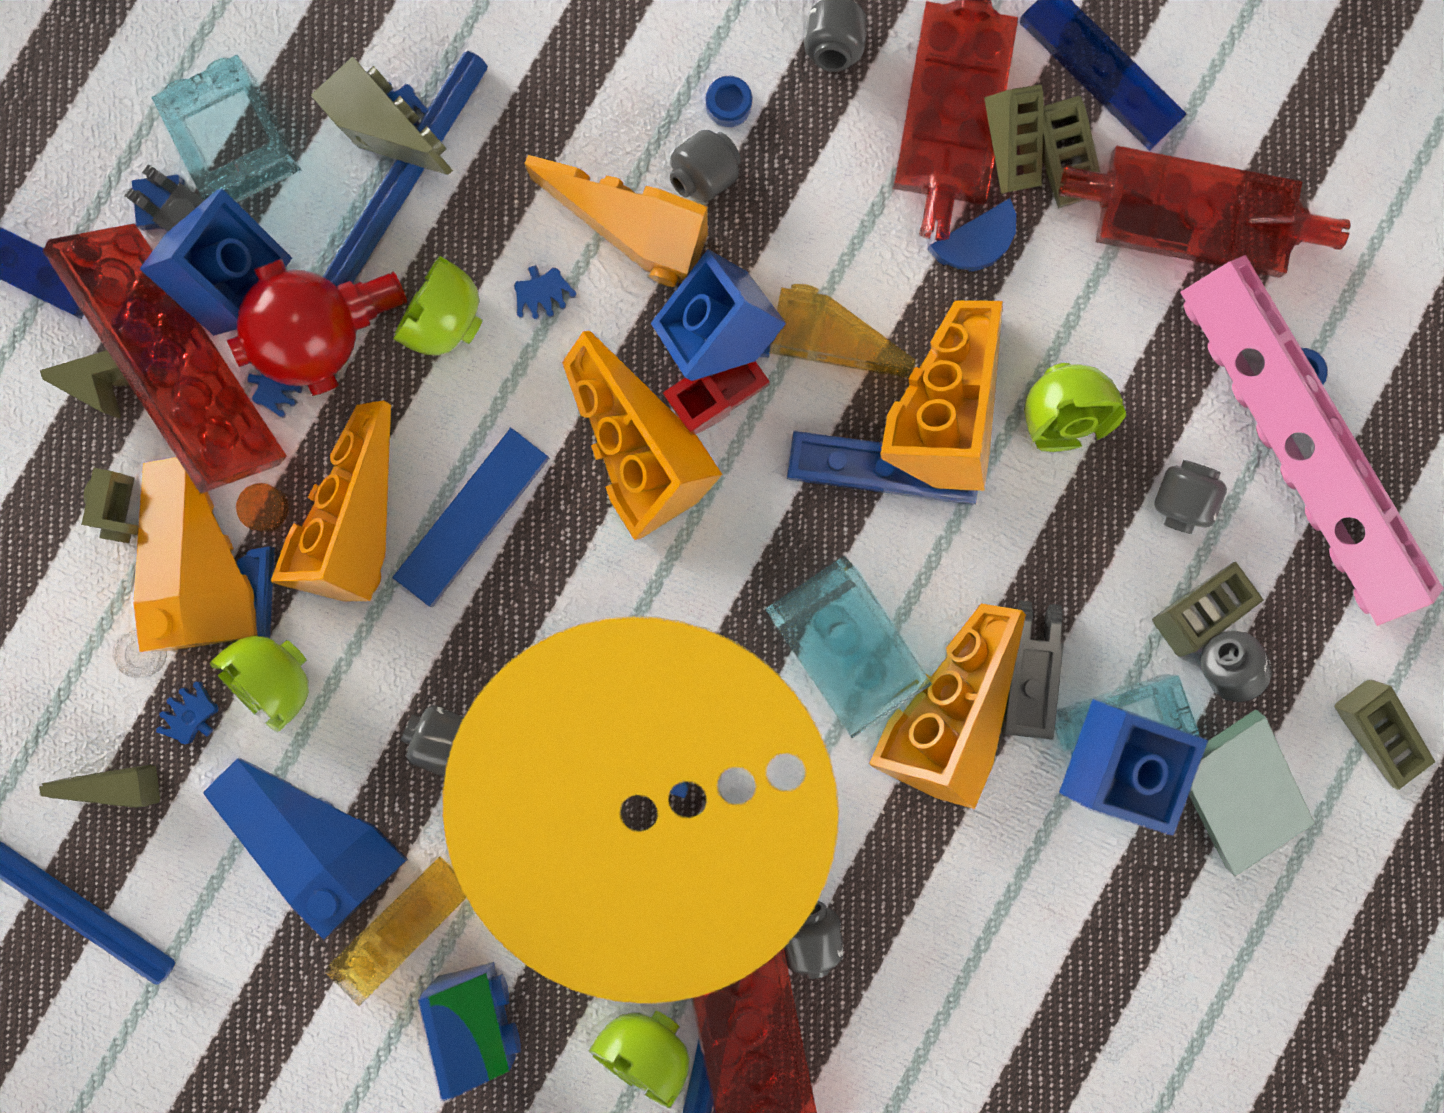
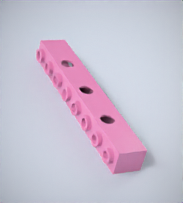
(1337, 480)

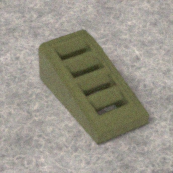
(1016, 121)
(1078, 128)
(1182, 626)
(1366, 708)
(122, 787)

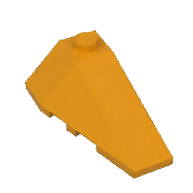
(650, 228)
(947, 412)
(645, 447)
(344, 535)
(185, 570)
(953, 727)

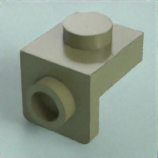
(107, 505)

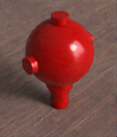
(304, 326)

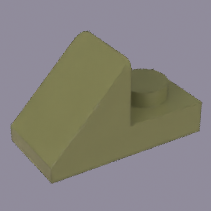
(89, 381)

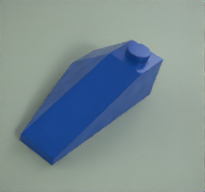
(304, 845)

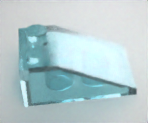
(848, 646)

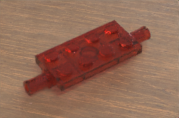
(946, 130)
(1200, 210)

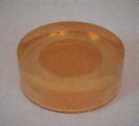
(262, 507)

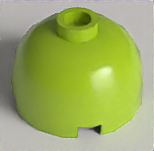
(441, 311)
(1072, 405)
(265, 677)
(645, 1054)

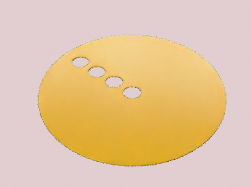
(620, 716)

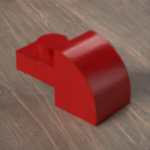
(713, 397)

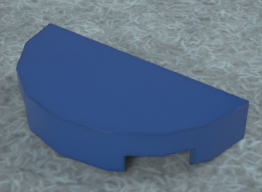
(978, 241)
(259, 568)

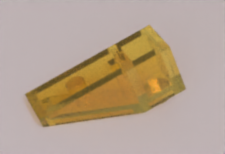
(831, 334)
(397, 932)

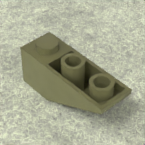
(374, 122)

